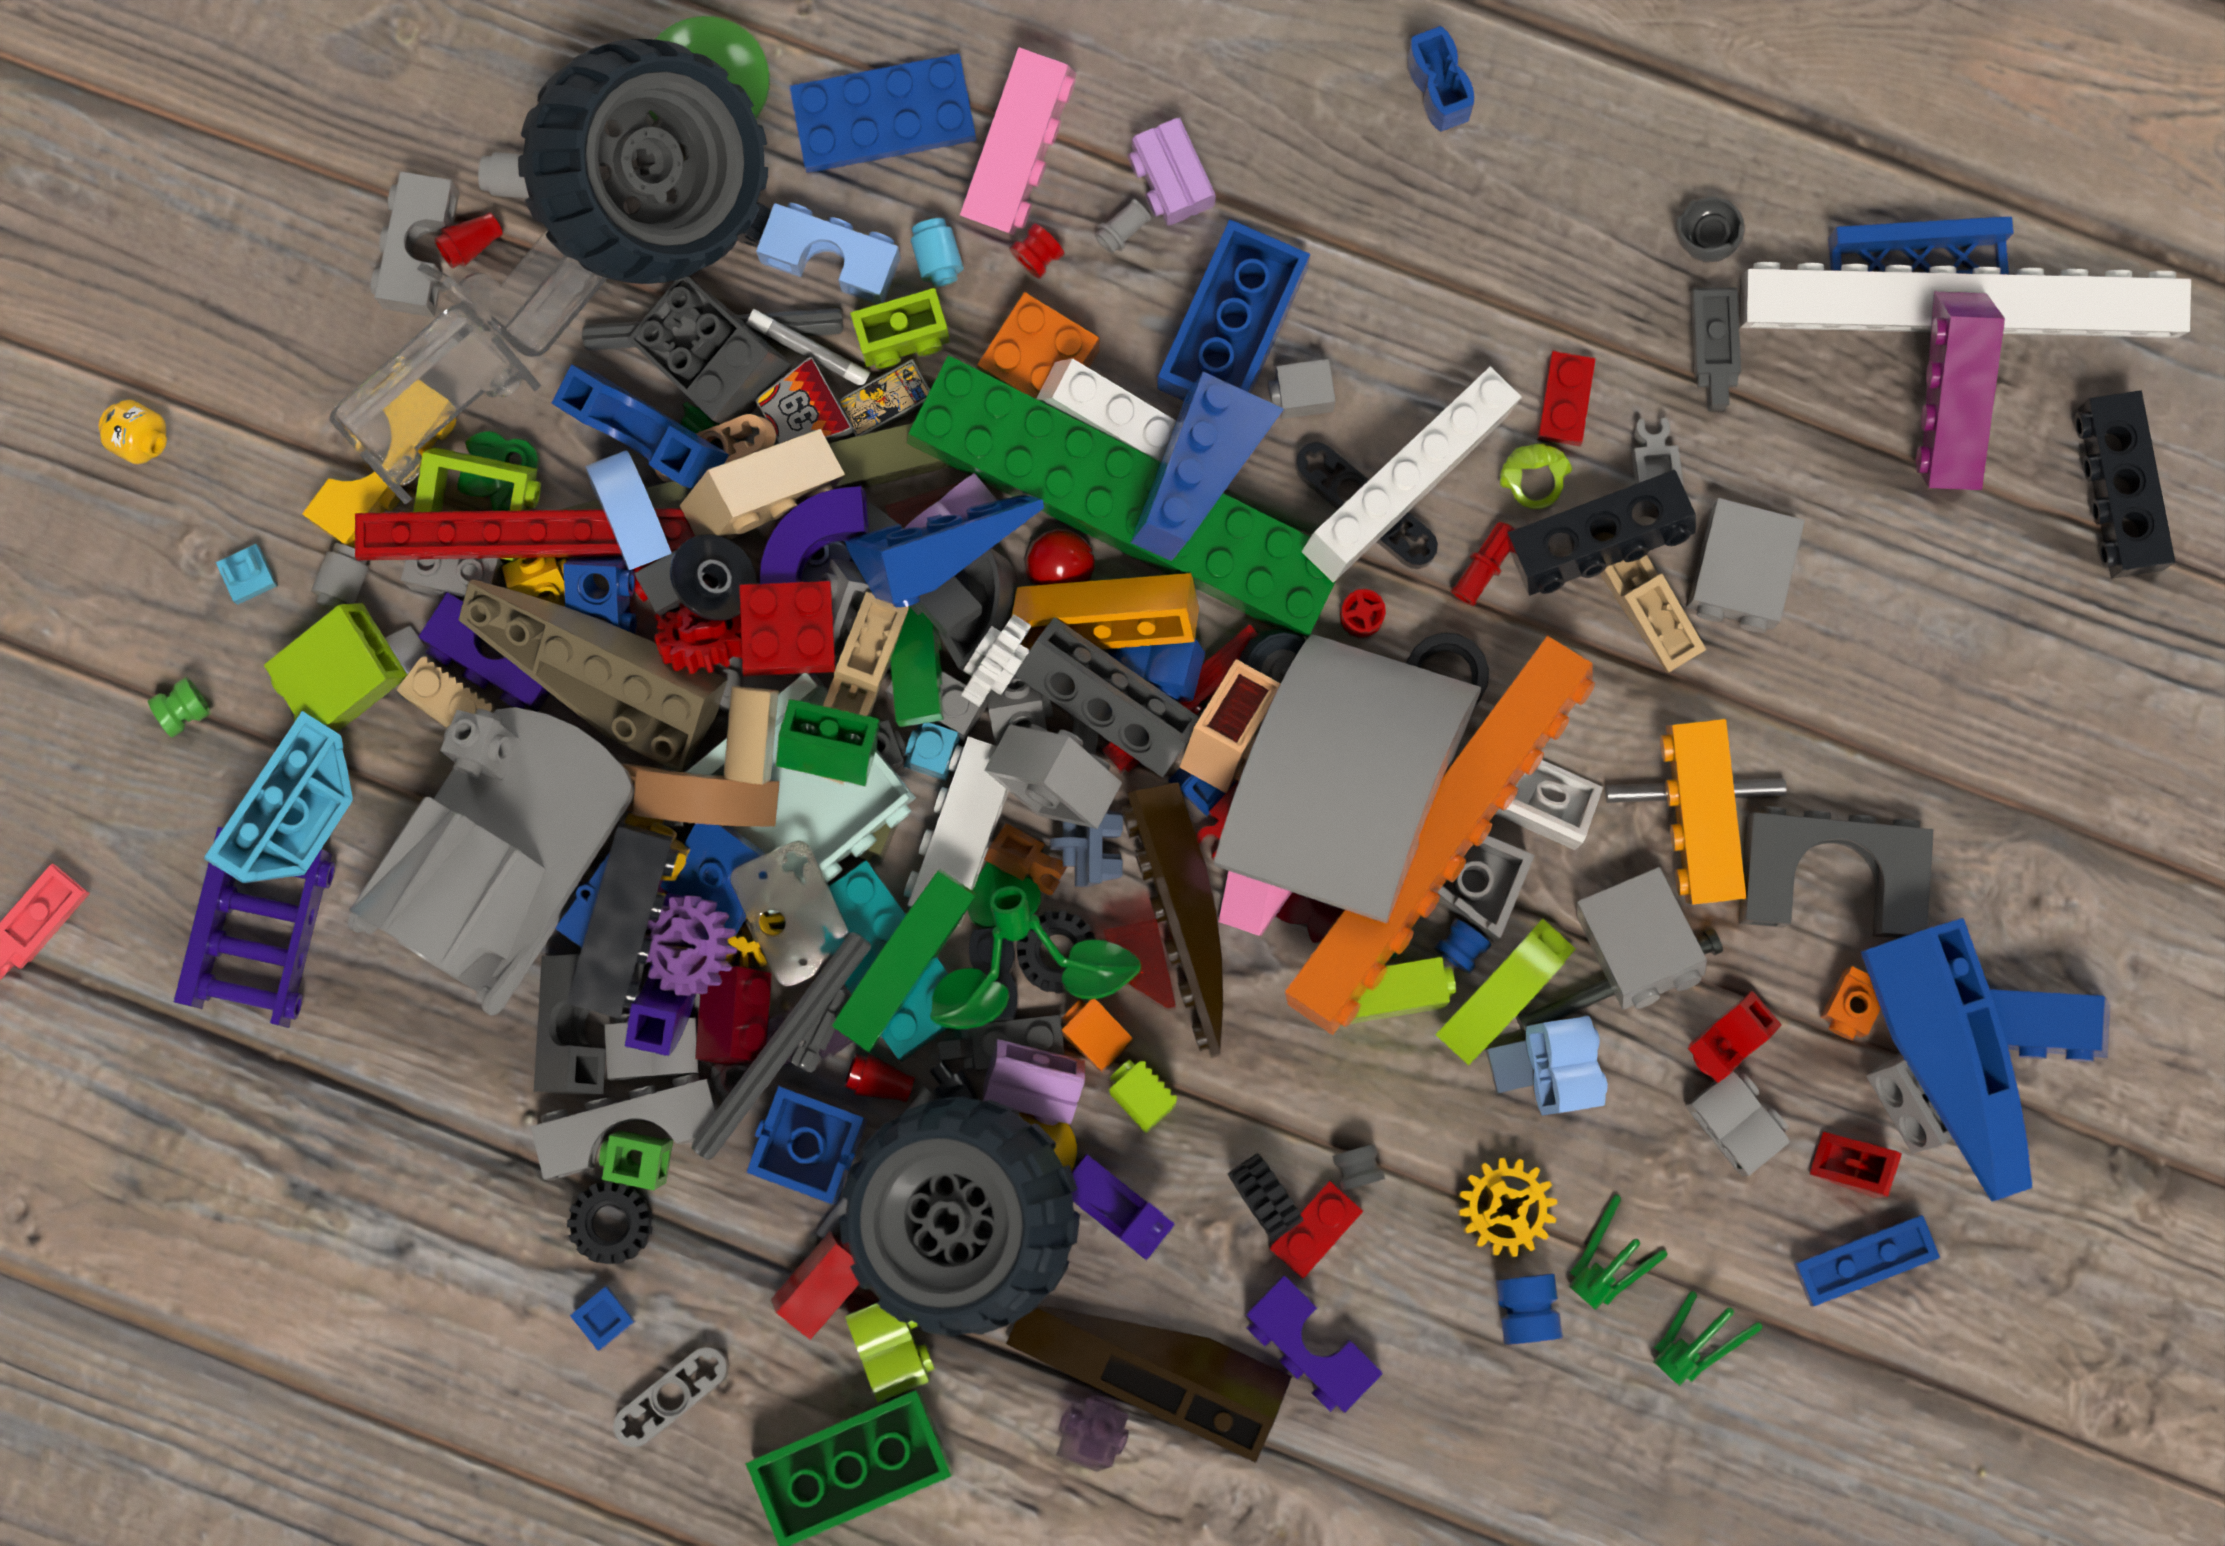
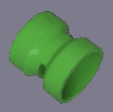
(182, 704)

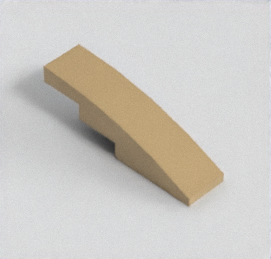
(1652, 610)
(865, 657)

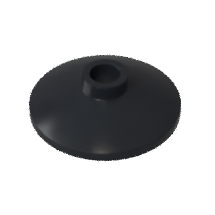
(717, 561)

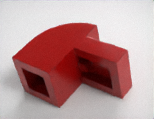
(1733, 1037)

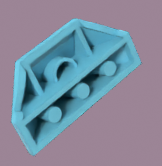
(287, 808)

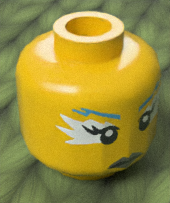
(132, 431)

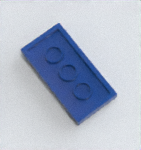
(882, 113)

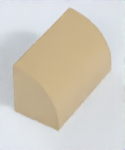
(750, 734)

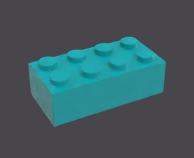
(876, 915)

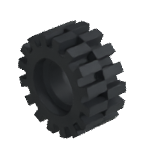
(1029, 948)
(1265, 1196)
(583, 1231)

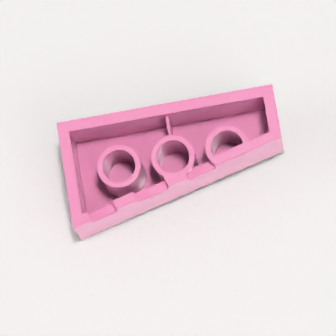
(1019, 141)

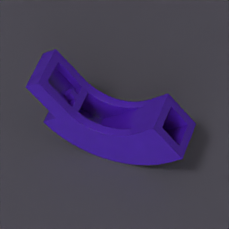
(808, 528)
(658, 1015)
(1119, 1208)

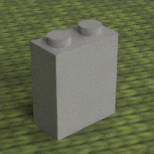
(1745, 565)
(1642, 939)

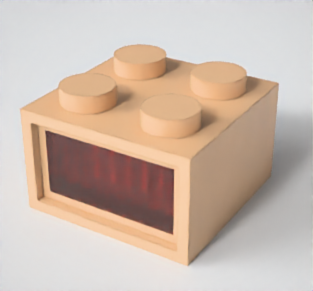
(1229, 726)

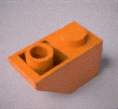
(1095, 1033)

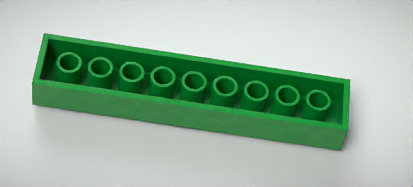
(1103, 490)

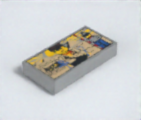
(885, 399)

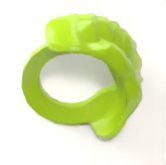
(1534, 457)

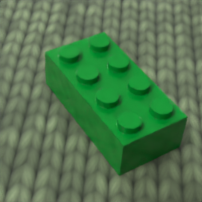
(849, 1469)

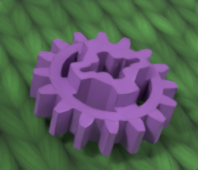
(695, 923)

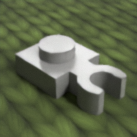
(1653, 456)

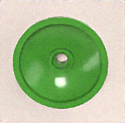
(728, 47)

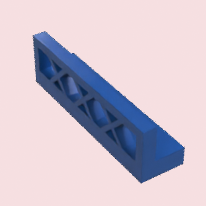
(1923, 235)

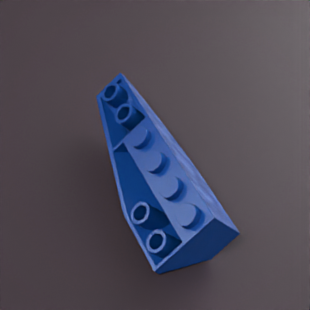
(1955, 1048)

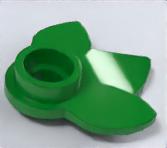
(495, 447)

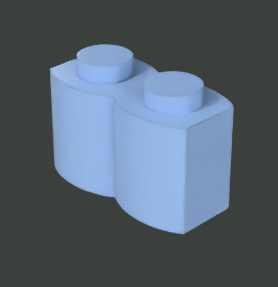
(1566, 1065)

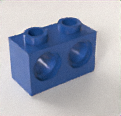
(589, 599)

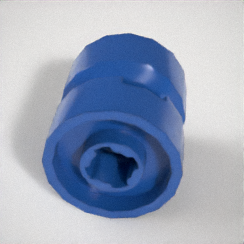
(1529, 1309)

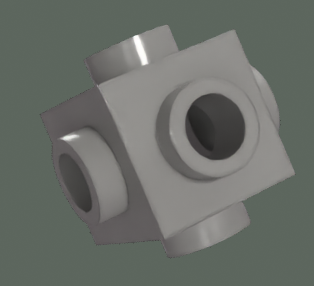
(1017, 706)
(479, 744)

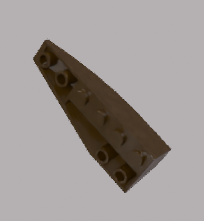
(1183, 900)
(1163, 1373)

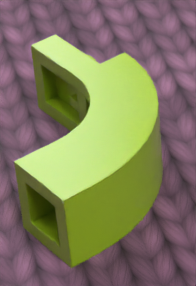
(1505, 992)

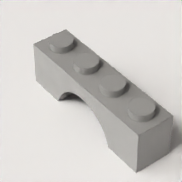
(571, 1142)

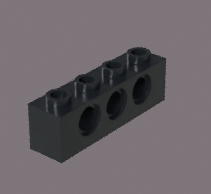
(2127, 419)
(1615, 513)

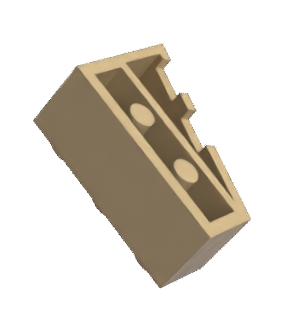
(761, 486)

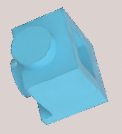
(931, 750)

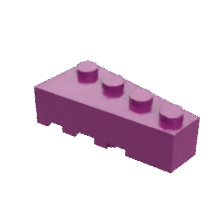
(1960, 390)

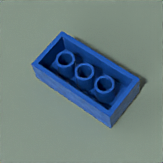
(1235, 311)

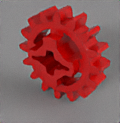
(698, 641)

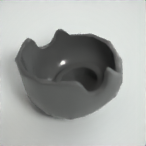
(1710, 229)

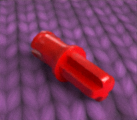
(1483, 565)

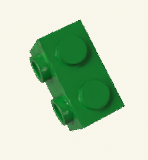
(827, 742)

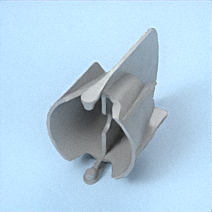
(498, 860)

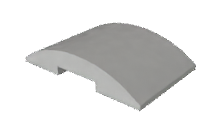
(1344, 776)

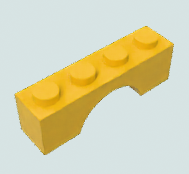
(338, 501)

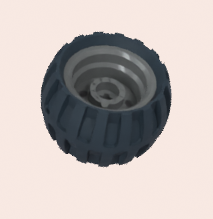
(694, 108)

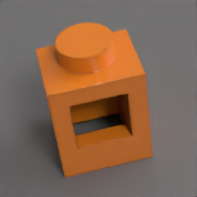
(1838, 1011)

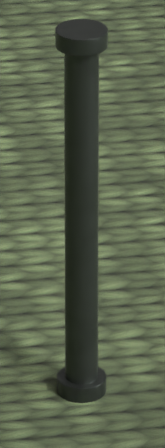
(1597, 992)

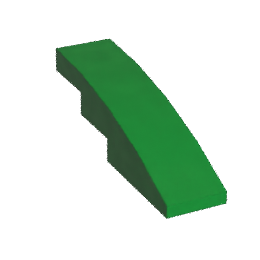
(917, 672)
(904, 960)

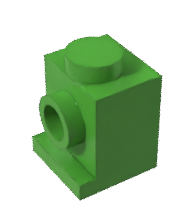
(620, 1168)

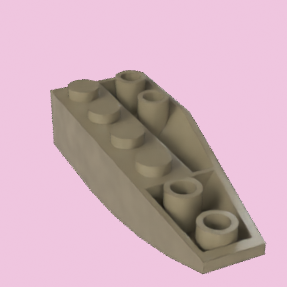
(599, 672)

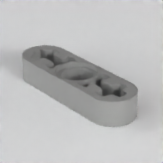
(637, 1409)

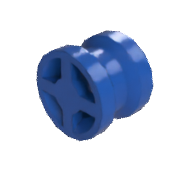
(1462, 946)

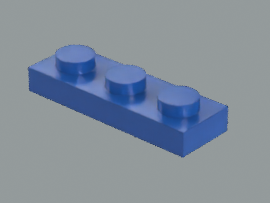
(1866, 1260)

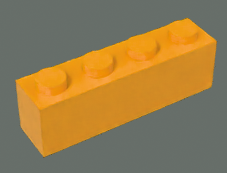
(1114, 610)
(1704, 812)

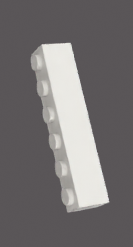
(1411, 474)

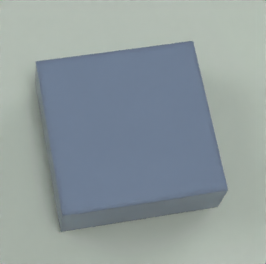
(1510, 1067)

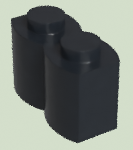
(981, 958)

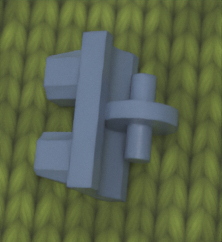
(1084, 850)

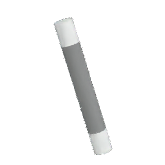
(807, 348)

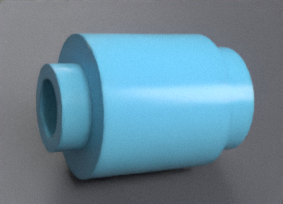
(936, 252)

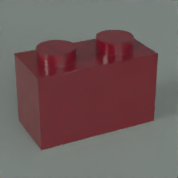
(734, 1017)

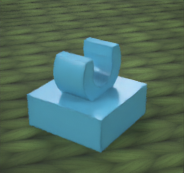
(246, 574)

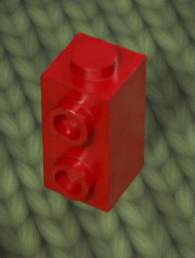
(817, 1287)

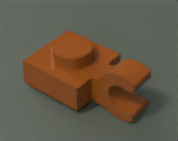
(1022, 855)

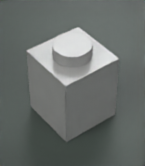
(1303, 389)

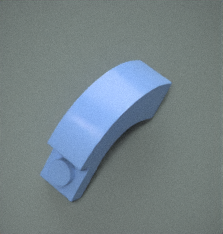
(628, 509)

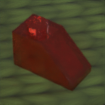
(1145, 943)

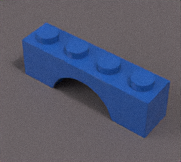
(630, 420)

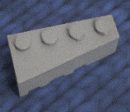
(1487, 886)

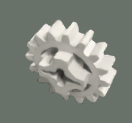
(996, 660)

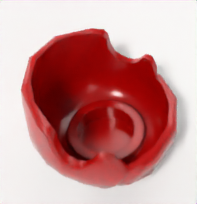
(1059, 558)

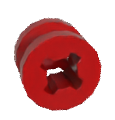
(1037, 251)
(1362, 604)

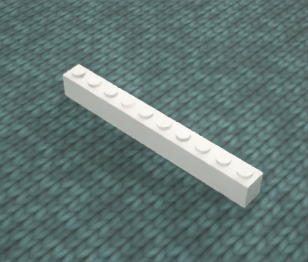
(1904, 299)

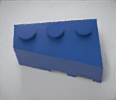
(2054, 1024)

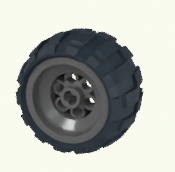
(902, 1229)

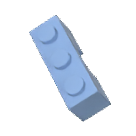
(796, 236)

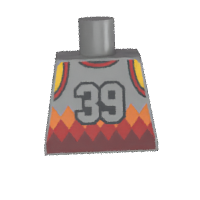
(802, 405)

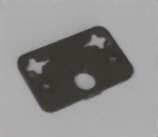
(802, 904)

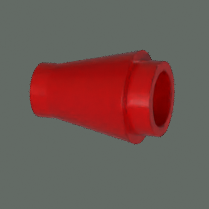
(466, 240)
(877, 1079)

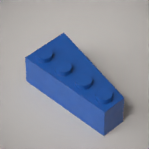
(1205, 452)

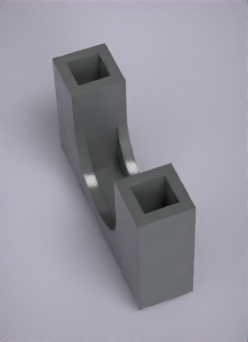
(1895, 853)

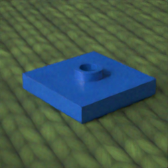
(708, 869)

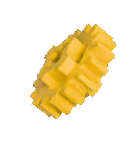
(1518, 1225)

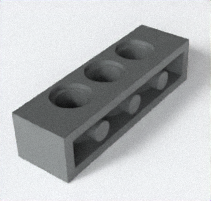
(1107, 696)

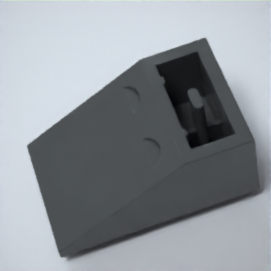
(708, 351)

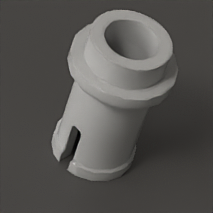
(1122, 226)

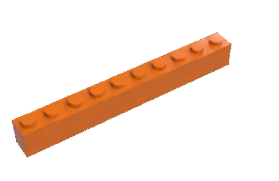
(1465, 802)

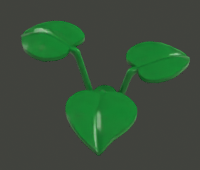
(1008, 904)

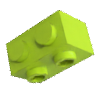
(901, 329)

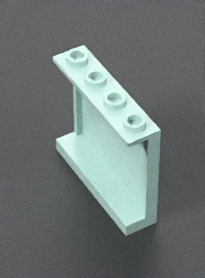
(816, 810)

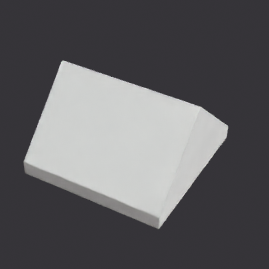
(1554, 804)

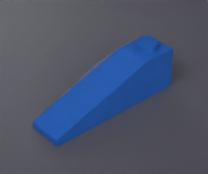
(919, 560)

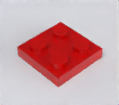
(787, 628)

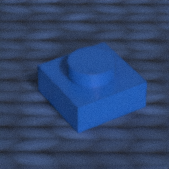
(602, 1318)

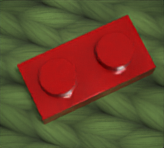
(1566, 398)
(1324, 1223)

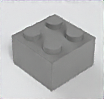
(1054, 775)

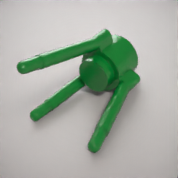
(1596, 1283)
(1680, 1359)

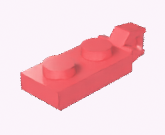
(38, 917)

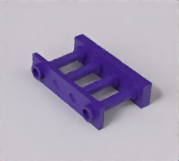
(210, 941)

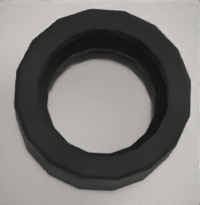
(1459, 645)

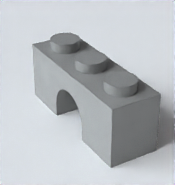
(418, 207)

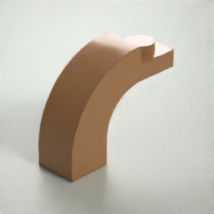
(701, 798)

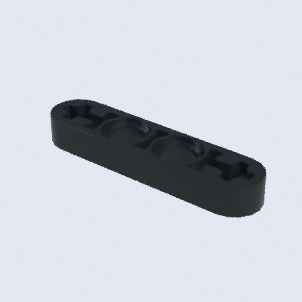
(1316, 480)

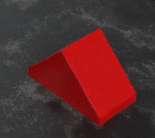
(1855, 1165)

